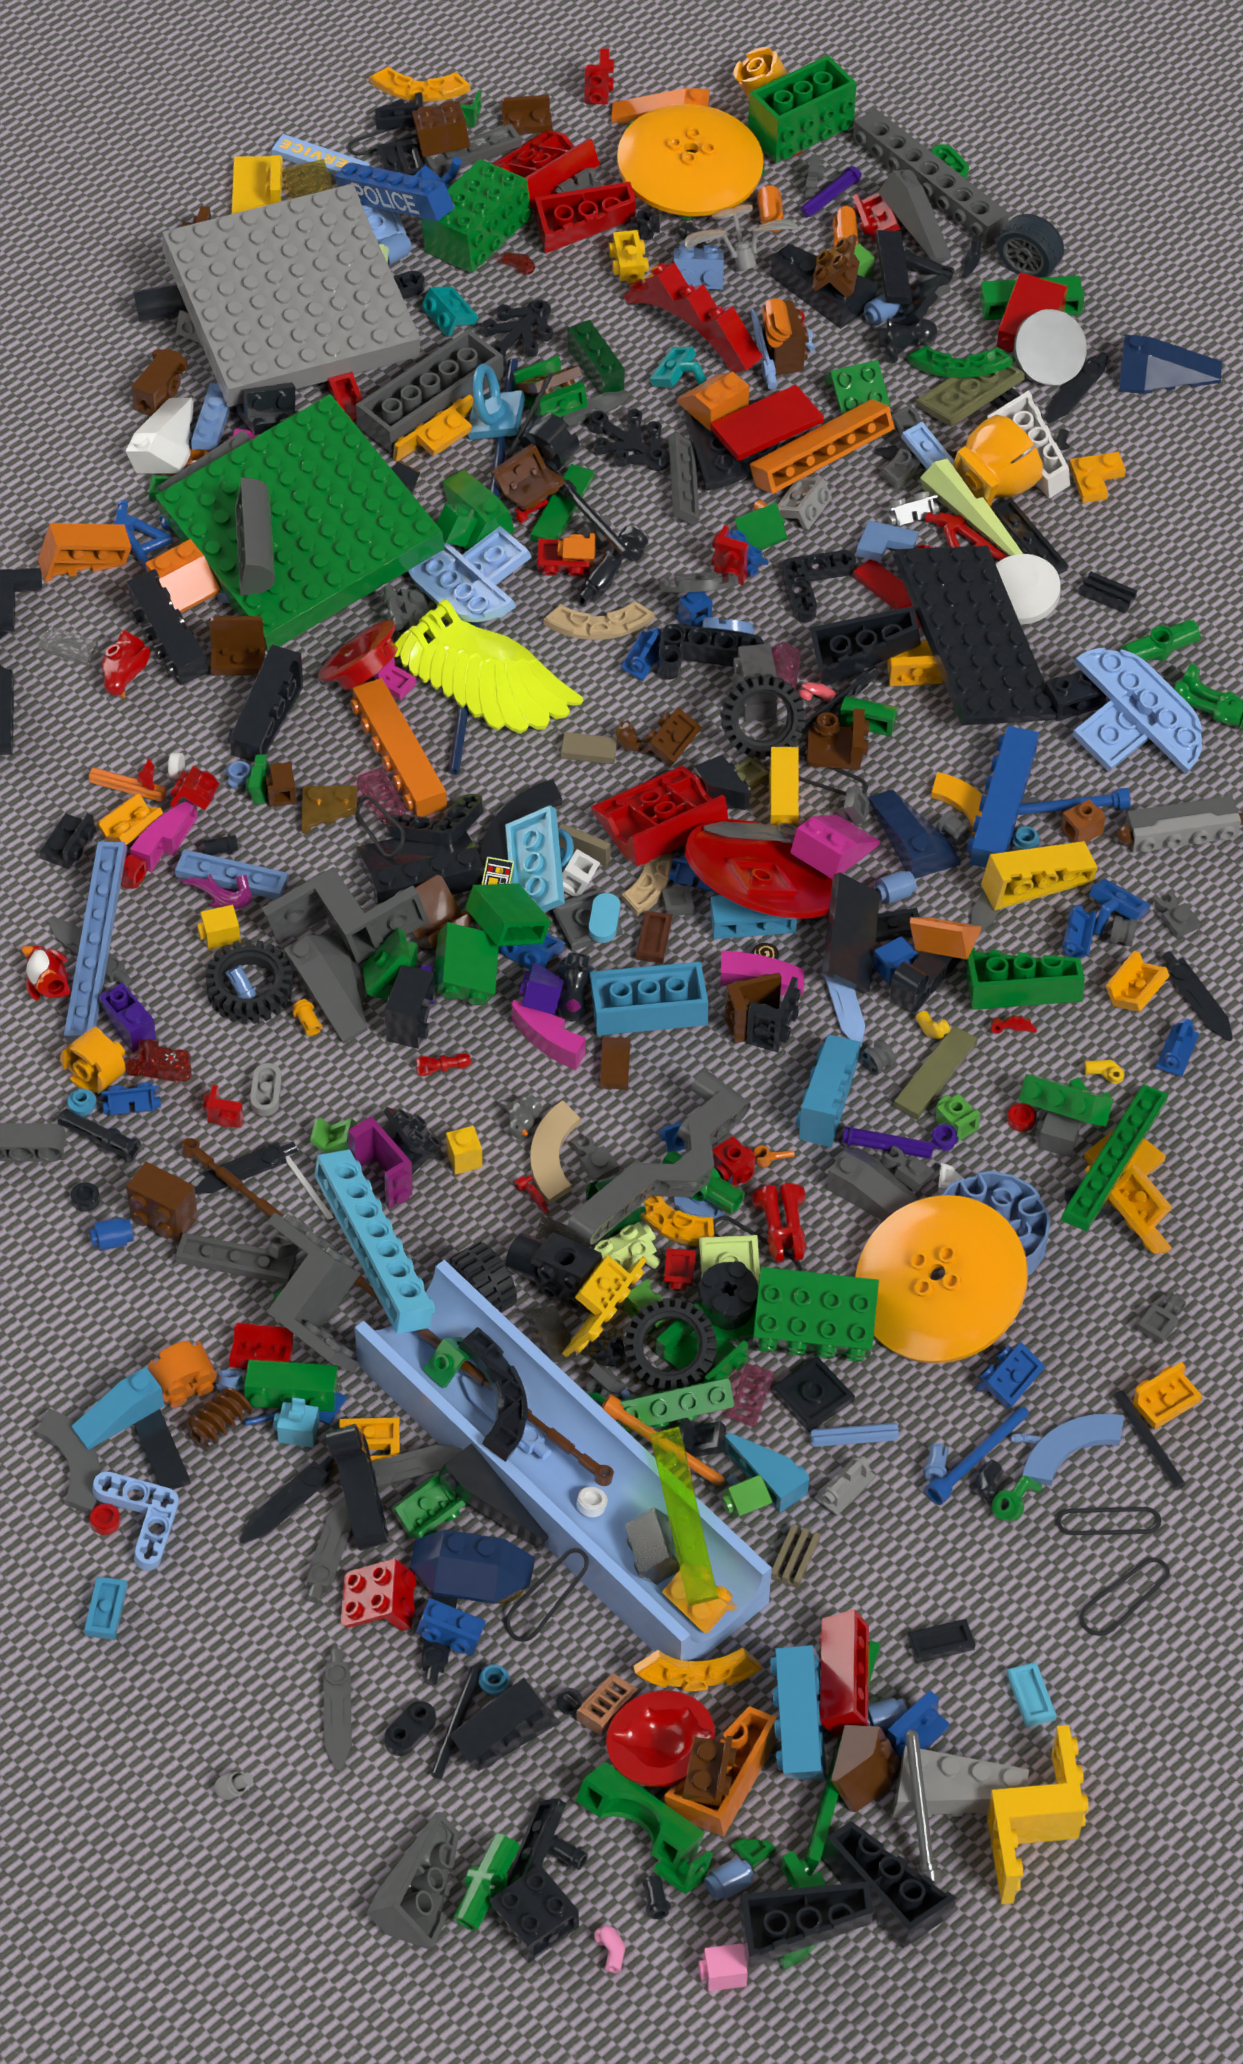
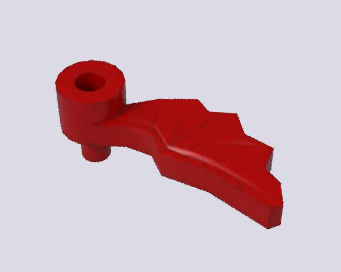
(522, 516)
(146, 776)
(1017, 1023)
(522, 1184)

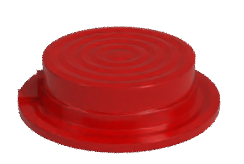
(361, 656)
(655, 1736)

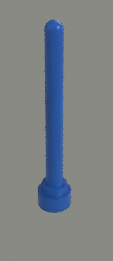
(1118, 799)
(940, 1489)

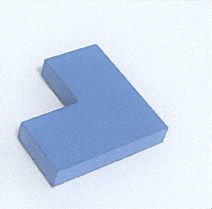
(881, 536)

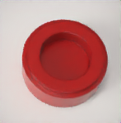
(1021, 1117)
(105, 1519)

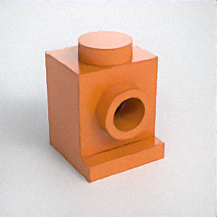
(577, 548)

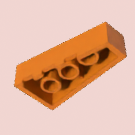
(754, 1739)

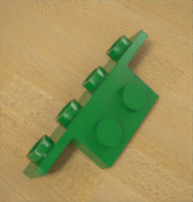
(680, 1403)

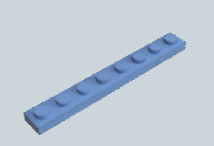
(95, 939)

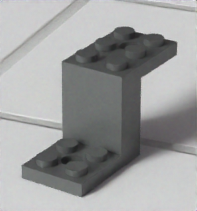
(331, 898)
(314, 1291)

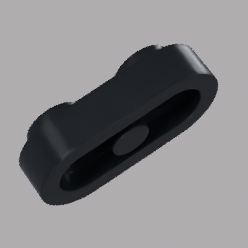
(412, 1727)

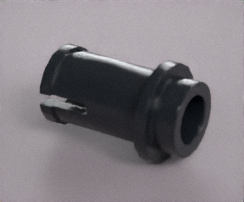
(687, 229)
(221, 845)
(568, 1853)
(657, 1904)

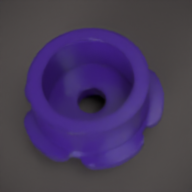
(946, 1131)

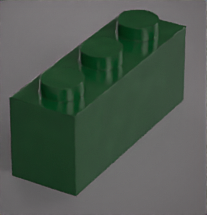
(595, 357)

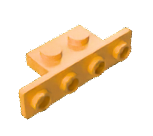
(439, 432)
(1141, 1207)

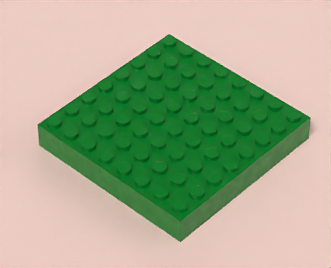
(335, 518)

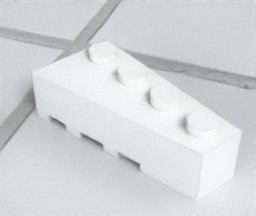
(1028, 417)

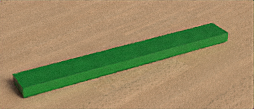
(1114, 1158)
(830, 1793)

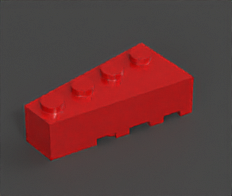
(582, 213)

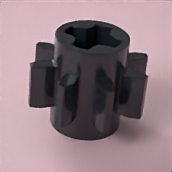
(646, 224)
(606, 1348)

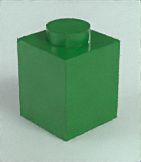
(456, 523)

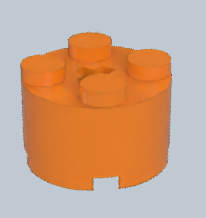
(183, 1372)

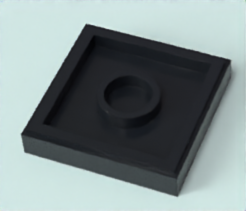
(813, 1394)

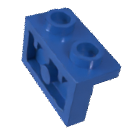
(534, 953)
(1010, 1374)
(450, 1627)
(923, 1719)

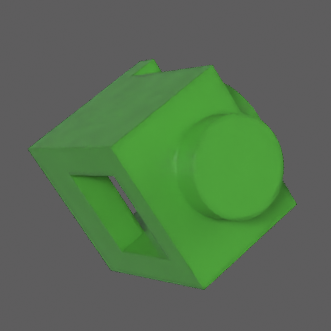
(958, 1114)
(640, 1297)

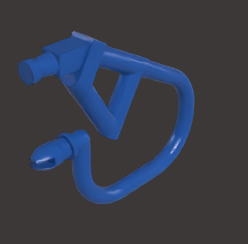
(132, 523)

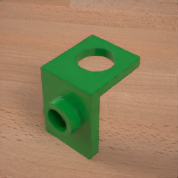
(472, 112)
(446, 1361)
(687, 1876)

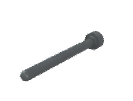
(927, 1864)

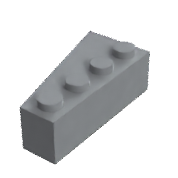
(954, 1784)

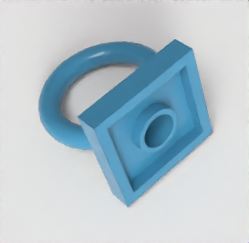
(496, 412)

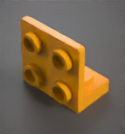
(914, 667)

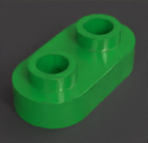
(951, 158)

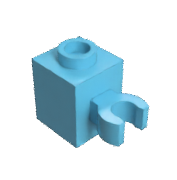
(297, 1423)

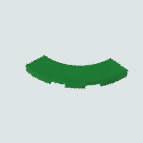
(974, 365)

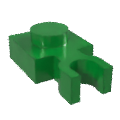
(256, 783)

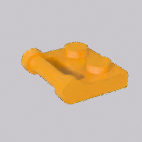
(379, 1433)

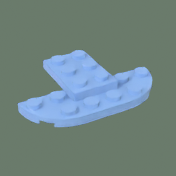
(471, 578)
(1138, 710)

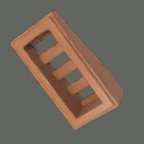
(592, 1720)

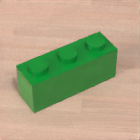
(1066, 1100)
(274, 1382)

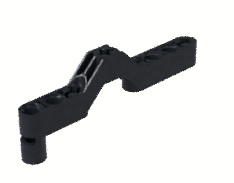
(11, 582)

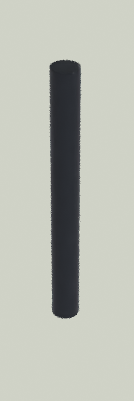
(1149, 1440)
(456, 1721)

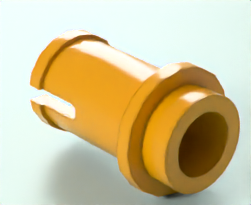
(304, 1012)

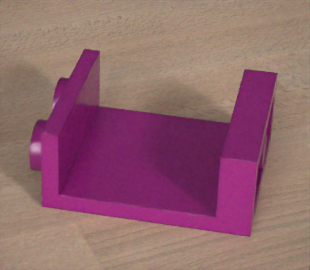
(371, 1142)

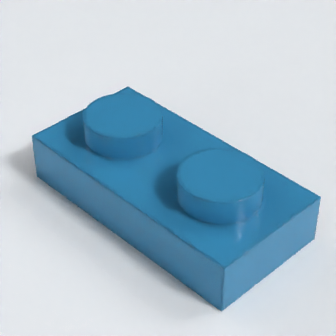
(106, 1608)

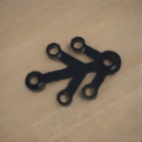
(536, 311)
(654, 457)

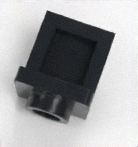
(703, 1438)

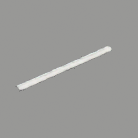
(310, 1190)

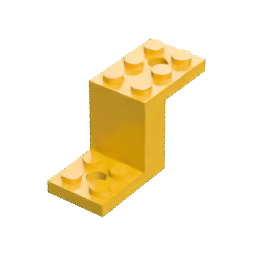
(1036, 1814)

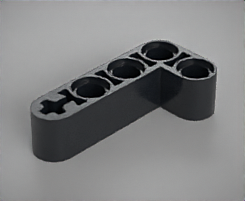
(699, 645)
(917, 982)
(359, 1485)

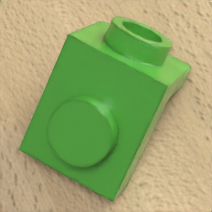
(331, 1137)

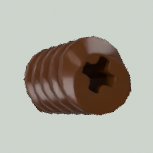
(217, 1415)

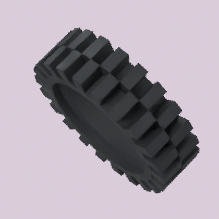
(748, 688)
(255, 1007)
(669, 1310)

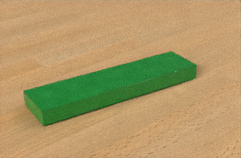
(561, 509)

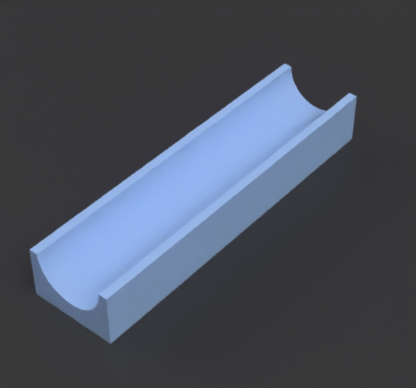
(552, 1485)

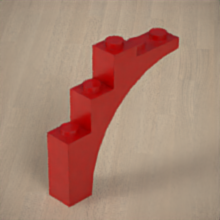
(695, 306)

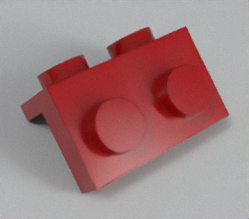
(598, 80)
(874, 215)
(729, 555)
(550, 563)
(196, 787)
(260, 1344)

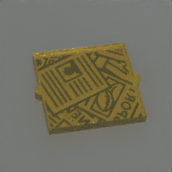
(307, 178)

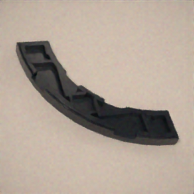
(525, 803)
(507, 1391)

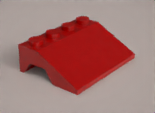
(549, 162)
(658, 814)

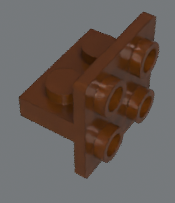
(838, 267)

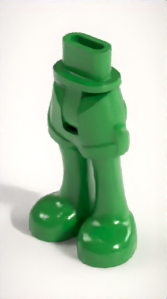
(1223, 706)

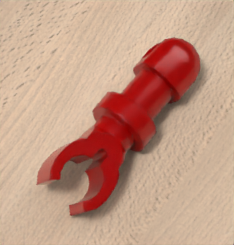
(429, 1065)

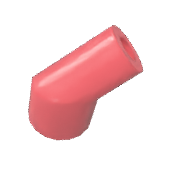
(819, 690)

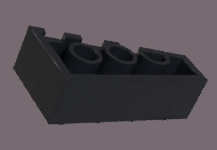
(795, 271)

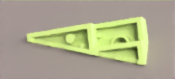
(956, 496)

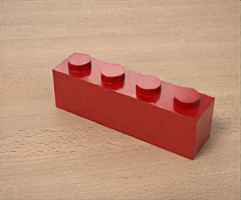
(844, 1671)

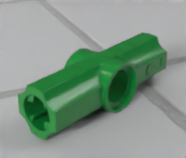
(1164, 641)
(716, 1191)
(485, 1882)

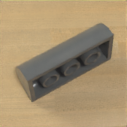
(254, 537)

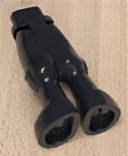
(602, 576)

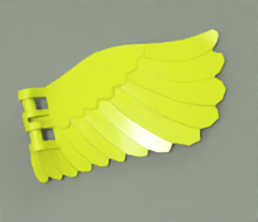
(484, 672)

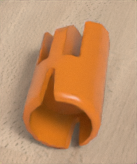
(769, 204)
(844, 224)
(776, 322)

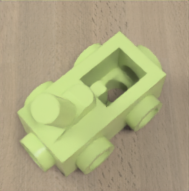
(630, 1246)

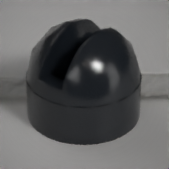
(566, 1704)

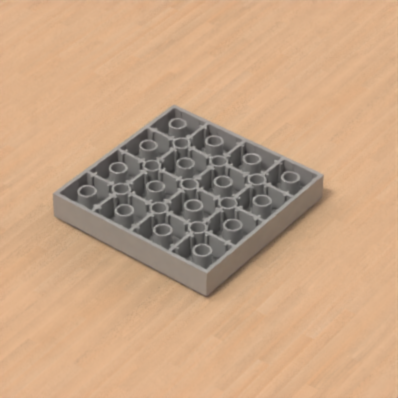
(290, 293)

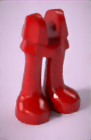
(778, 1238)

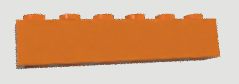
(822, 446)
(399, 748)

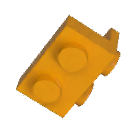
(1135, 983)
(1166, 1396)
(704, 1614)

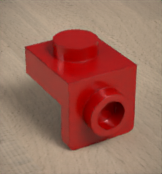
(222, 1111)
(679, 1269)

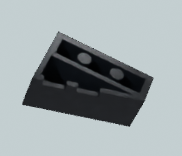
(504, 1725)

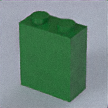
(508, 914)
(465, 964)

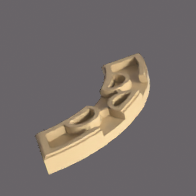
(585, 626)
(649, 886)
(546, 1149)

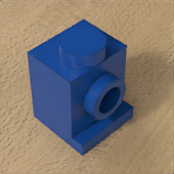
(690, 605)
(891, 956)

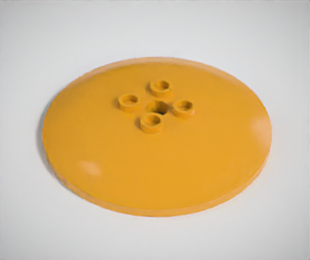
(690, 183)
(974, 1298)

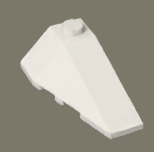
(163, 439)

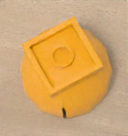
(987, 460)

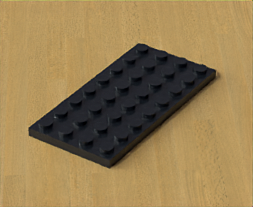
(974, 635)

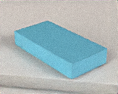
(1031, 1694)

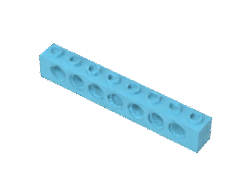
(374, 1241)

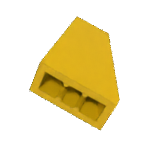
(784, 786)

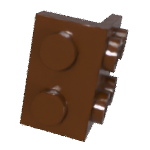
(526, 478)
(237, 645)
(841, 749)
(440, 909)

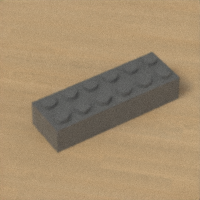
(426, 389)

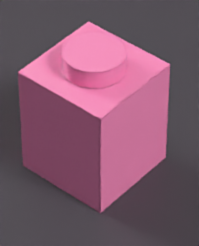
(724, 1967)

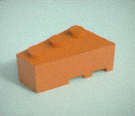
(82, 547)

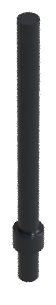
(569, 491)

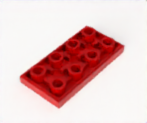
(767, 422)

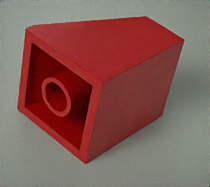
(1028, 297)

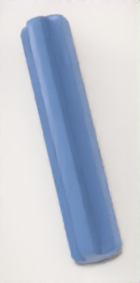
(854, 1434)

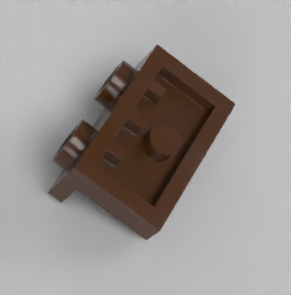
(527, 113)
(672, 736)
(707, 1770)

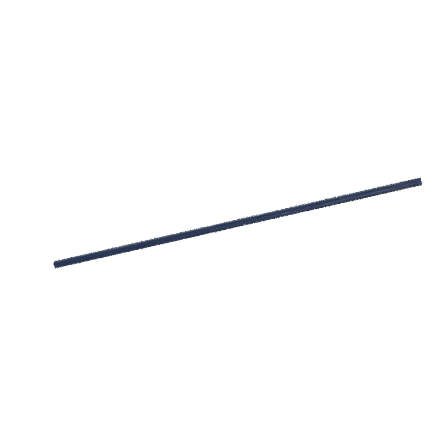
(462, 714)

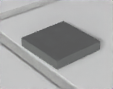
(574, 920)

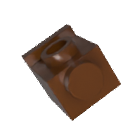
(281, 785)

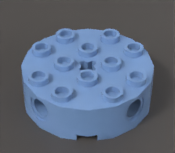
(1016, 1203)

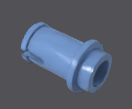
(241, 983)
(936, 1462)

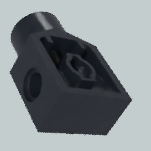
(555, 1265)

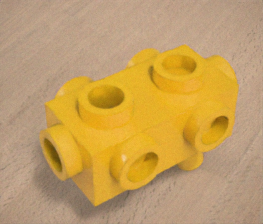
(628, 256)

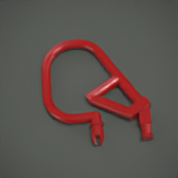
(954, 524)

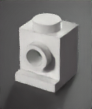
(578, 873)

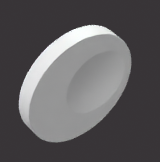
(1031, 586)

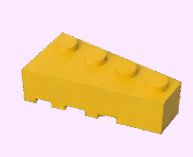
(1036, 873)

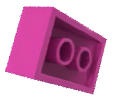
(831, 844)

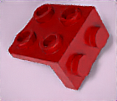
(379, 1593)

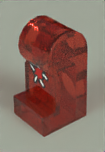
(163, 1062)

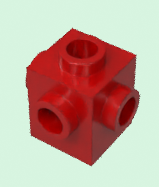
(734, 1161)

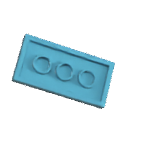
(536, 857)

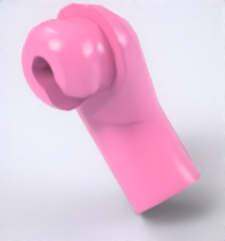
(616, 1947)

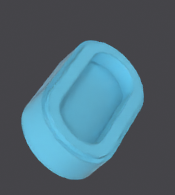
(604, 918)

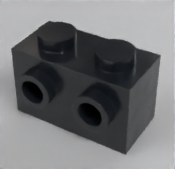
(1074, 695)

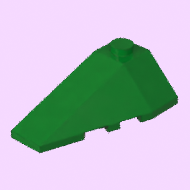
(483, 504)

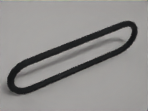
(370, 135)
(1109, 1532)

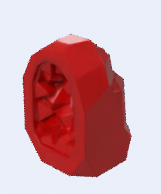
(133, 871)

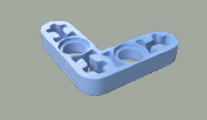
(153, 1512)

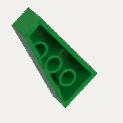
(1022, 980)

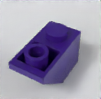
(541, 989)
(128, 1016)

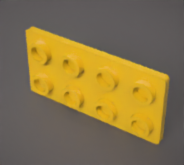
(256, 182)
(600, 1294)

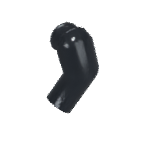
(985, 1480)

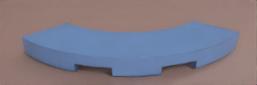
(1069, 1437)

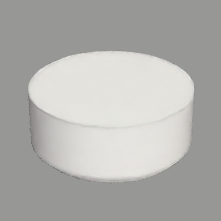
(176, 765)
(591, 1501)

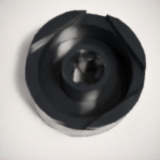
(552, 440)
(728, 1294)

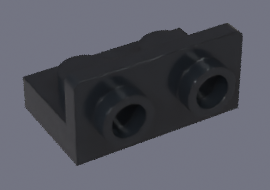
(68, 840)

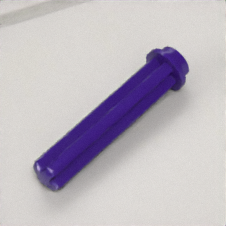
(850, 176)
(886, 1142)

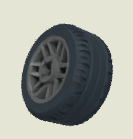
(1030, 245)

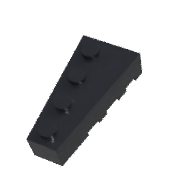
(165, 628)
(863, 642)
(267, 704)
(900, 1897)
(800, 1917)

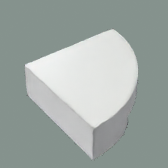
(947, 1176)

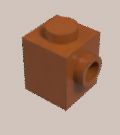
(1083, 822)

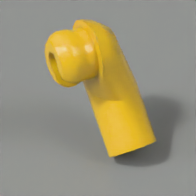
(930, 1027)
(1106, 1068)

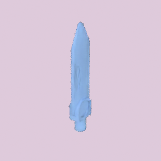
(768, 367)
(847, 1009)
(485, 1401)

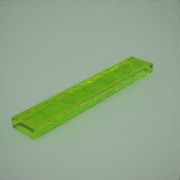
(684, 1516)

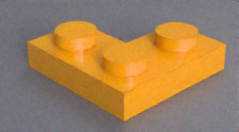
(1092, 471)

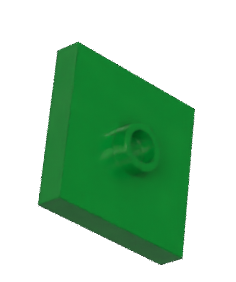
(386, 962)

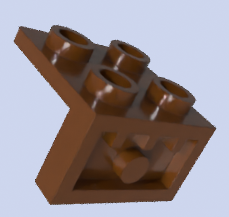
(742, 993)

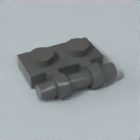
(405, 607)

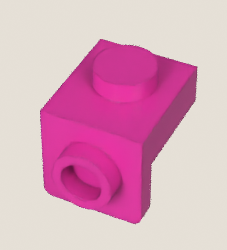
(396, 680)

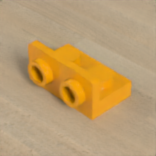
(128, 820)

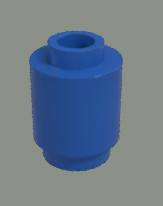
(111, 1233)

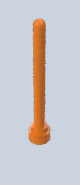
(616, 1411)

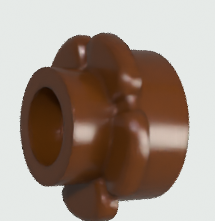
(826, 724)

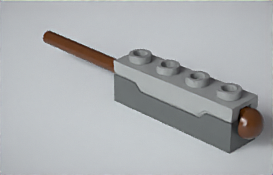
(1181, 824)

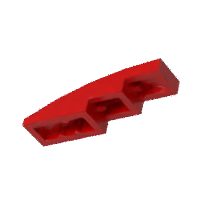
(345, 392)

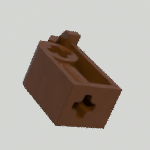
(158, 381)

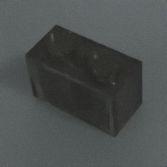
(652, 1546)

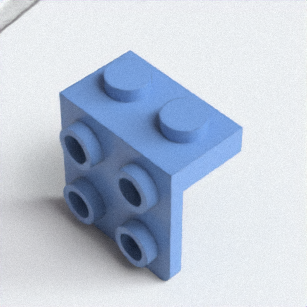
(701, 265)

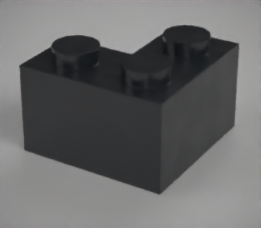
(408, 1007)

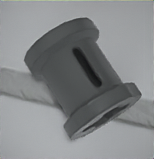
(954, 827)

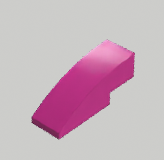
(165, 834)
(747, 966)
(549, 1035)

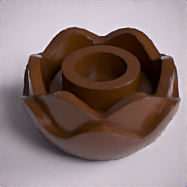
(627, 736)

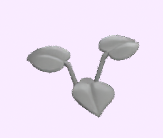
(743, 251)

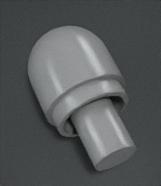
(232, 1785)

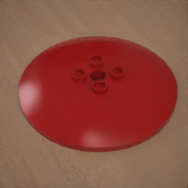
(758, 874)

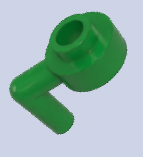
(1016, 1503)

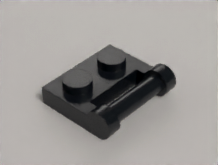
(393, 159)

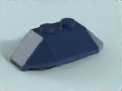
(471, 1566)

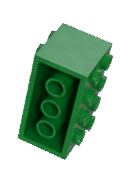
(802, 108)
(486, 214)
(815, 1314)

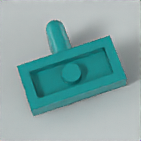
(674, 365)

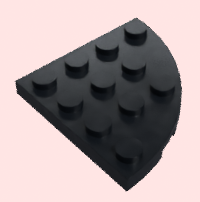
(714, 460)

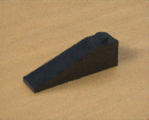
(482, 1488)

